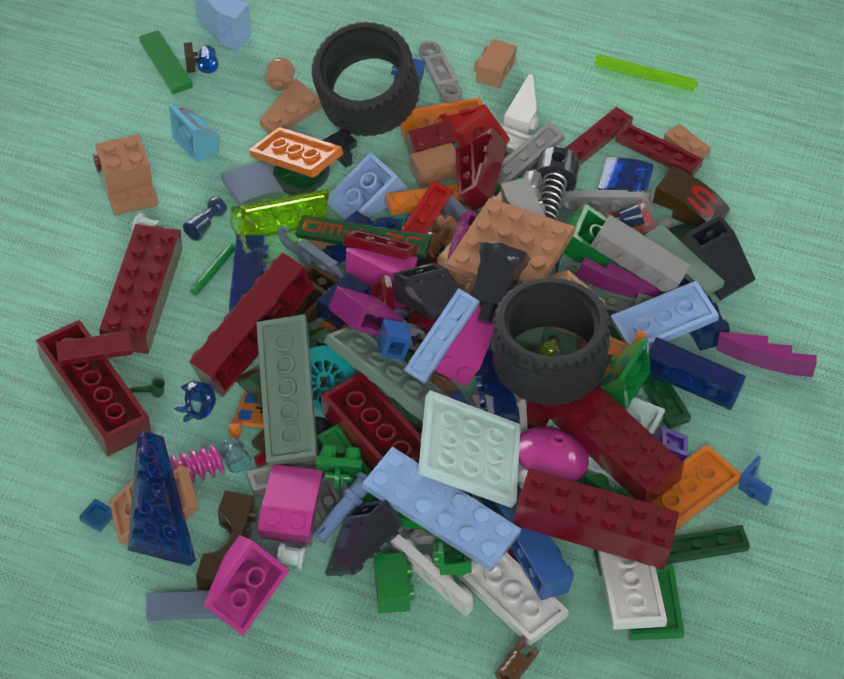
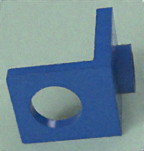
(752, 486)

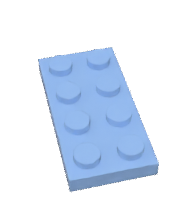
(666, 315)

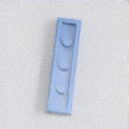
(441, 336)

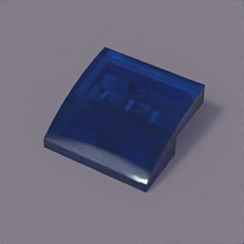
(626, 175)

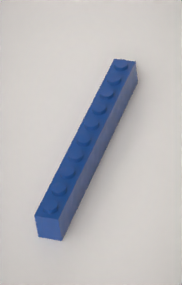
(533, 550)

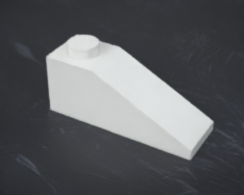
(523, 109)

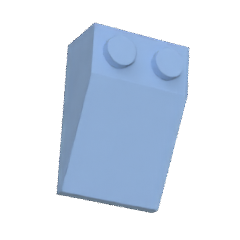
(225, 20)
(365, 188)

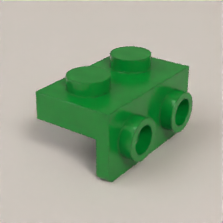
(450, 559)

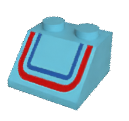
(193, 133)

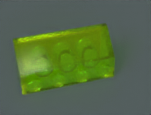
(272, 213)

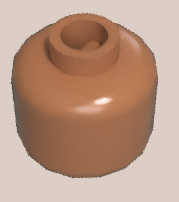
(279, 74)

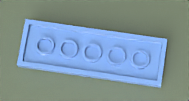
(442, 509)

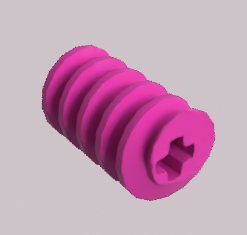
(200, 464)

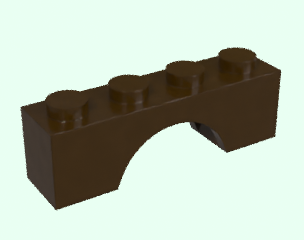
(236, 516)

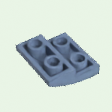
(252, 183)

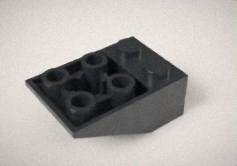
(721, 251)
(425, 289)
(362, 537)

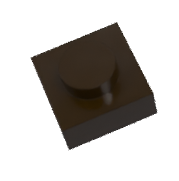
(190, 57)

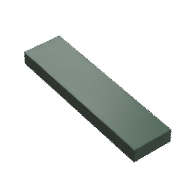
(698, 269)

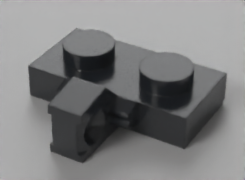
(347, 142)

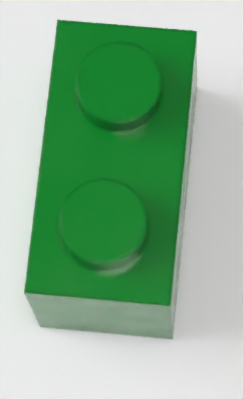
(392, 583)

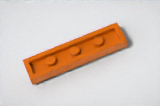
(406, 201)

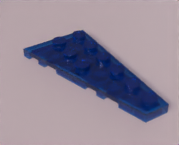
(157, 514)

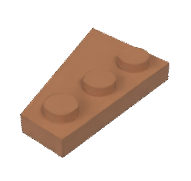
(290, 108)

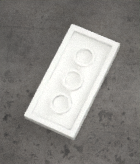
(632, 593)
(514, 598)

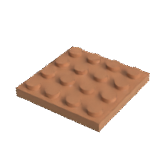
(518, 228)

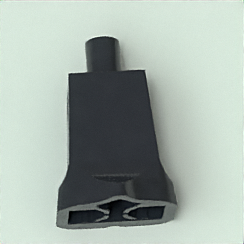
(497, 275)

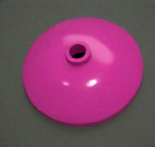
(553, 452)

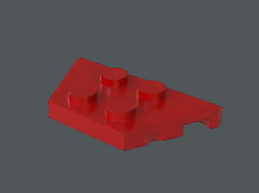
(473, 122)

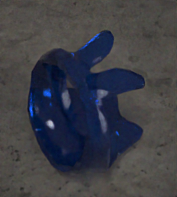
(197, 392)

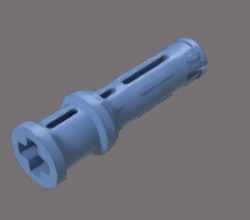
(351, 497)

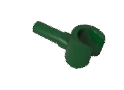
(155, 388)

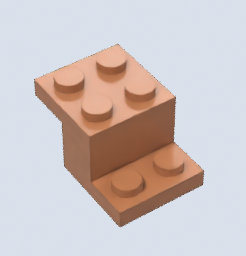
(126, 174)
(122, 502)

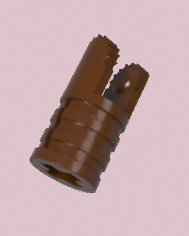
(437, 241)
(516, 663)

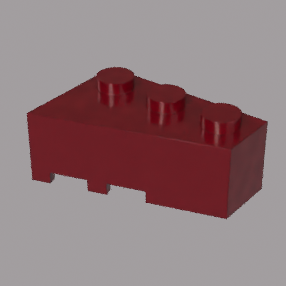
(479, 168)

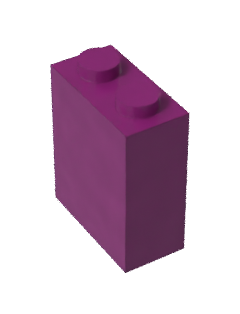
(361, 310)

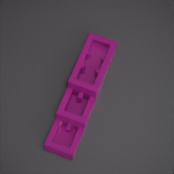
(615, 279)
(760, 353)

